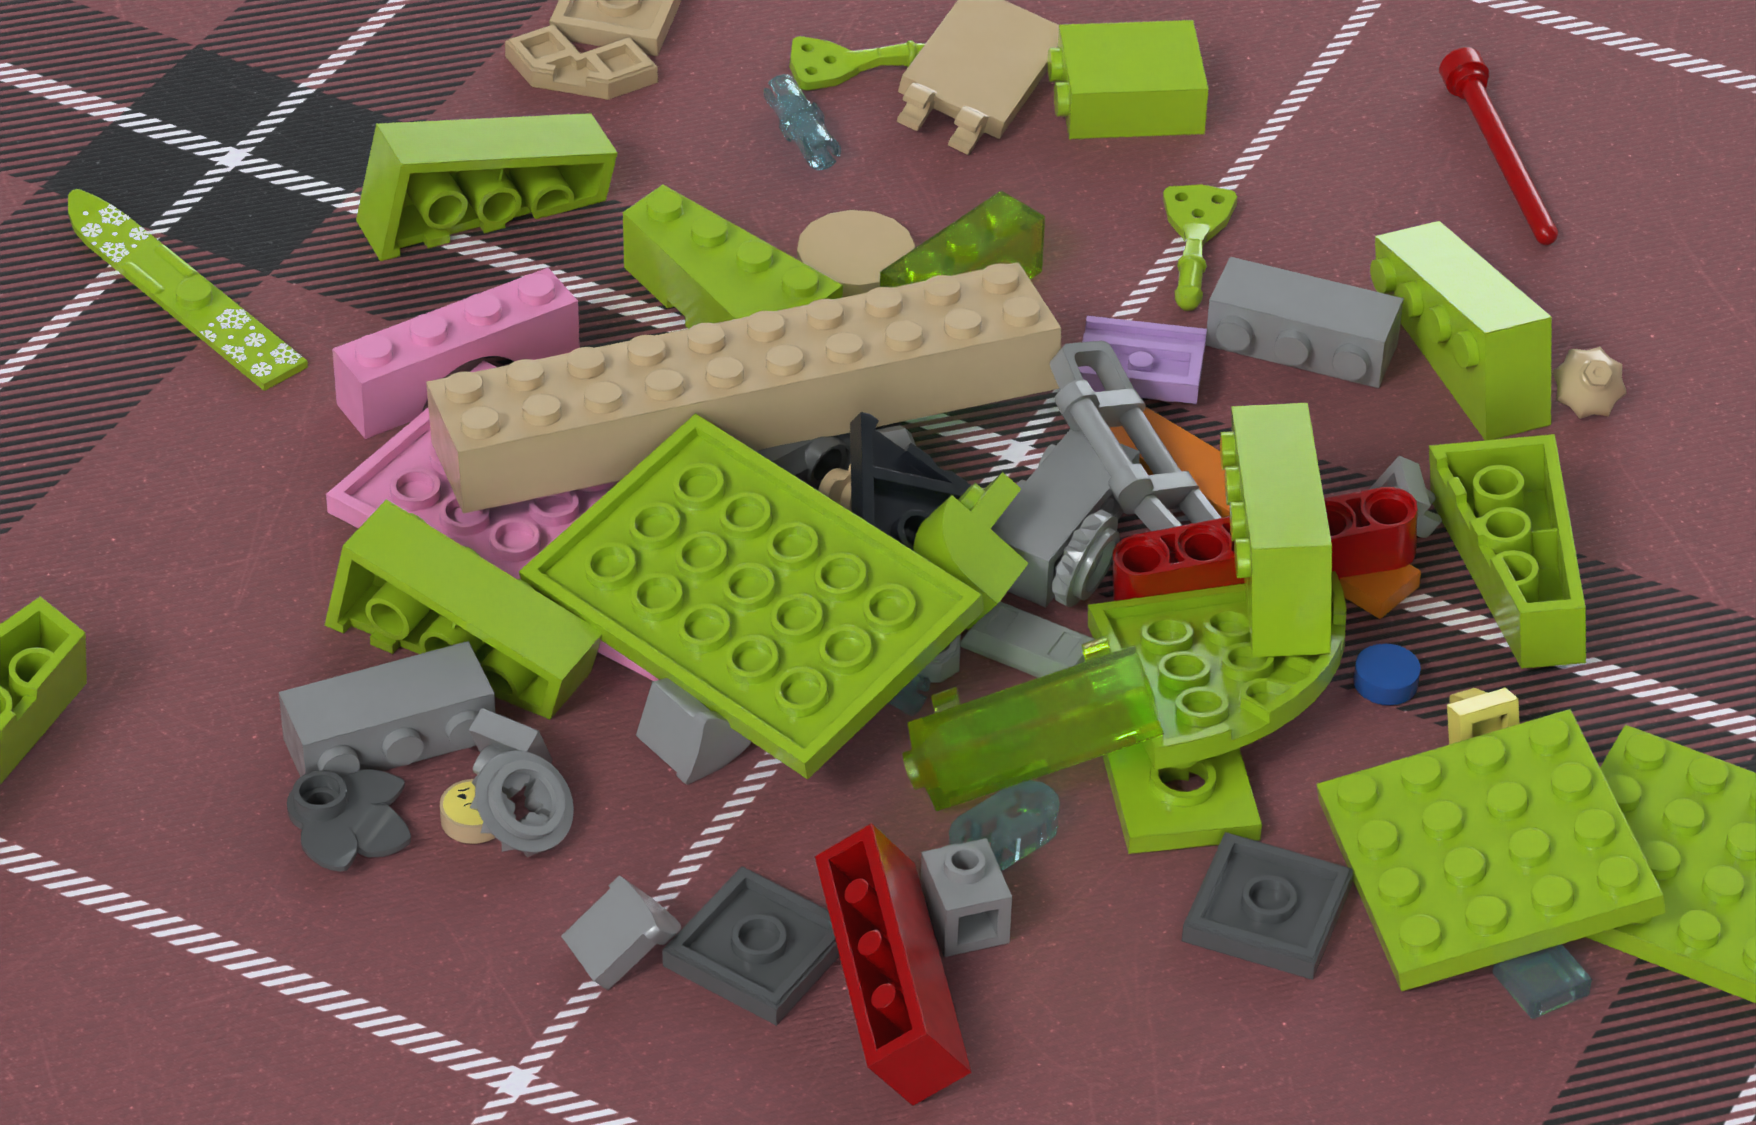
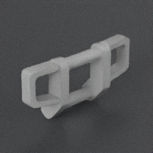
(1118, 406)

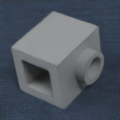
(966, 897)

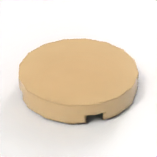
(853, 247)

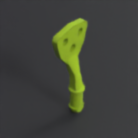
(827, 64)
(1182, 215)

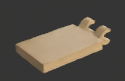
(614, 20)
(978, 69)

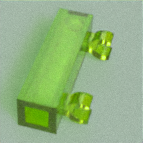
(1032, 727)

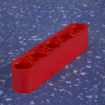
(1367, 532)

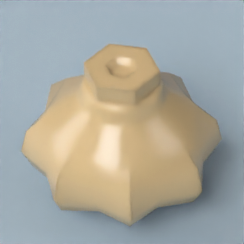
(1589, 382)

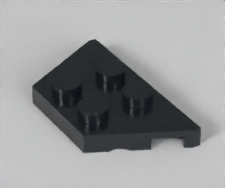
(893, 484)

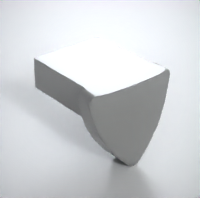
(687, 732)
(619, 932)

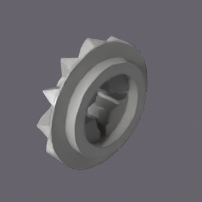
(1086, 558)
(545, 795)

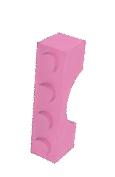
(386, 373)

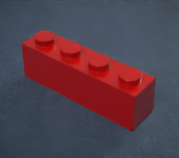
(892, 965)

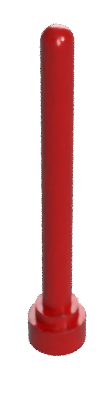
(1467, 78)

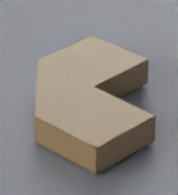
(554, 64)

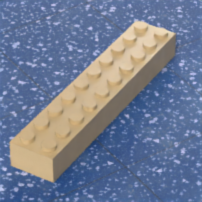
(757, 377)

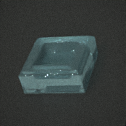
(1543, 980)

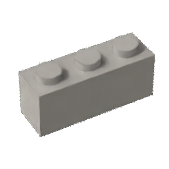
(1304, 322)
(1051, 507)
(386, 713)

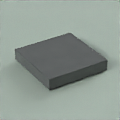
(1268, 905)
(755, 946)

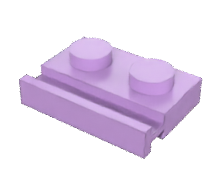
(1158, 358)

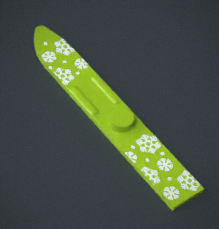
(182, 291)

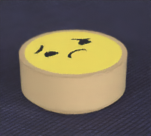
(458, 818)

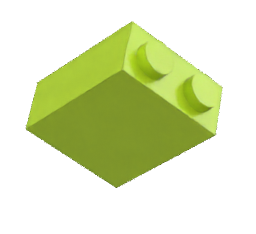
(1129, 79)

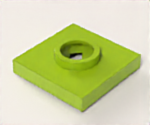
(1170, 819)

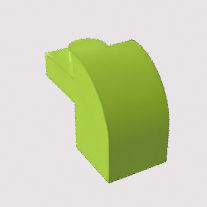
(962, 542)

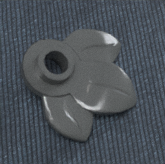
(347, 816)

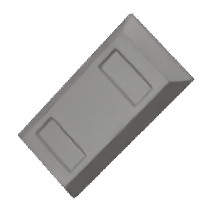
(1025, 641)

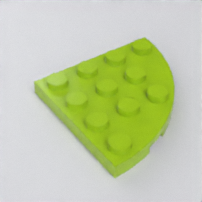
(1204, 670)

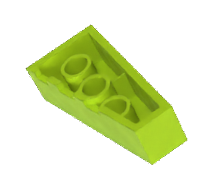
(478, 173)
(712, 265)
(1470, 326)
(1279, 528)
(1516, 538)
(431, 593)
(39, 676)

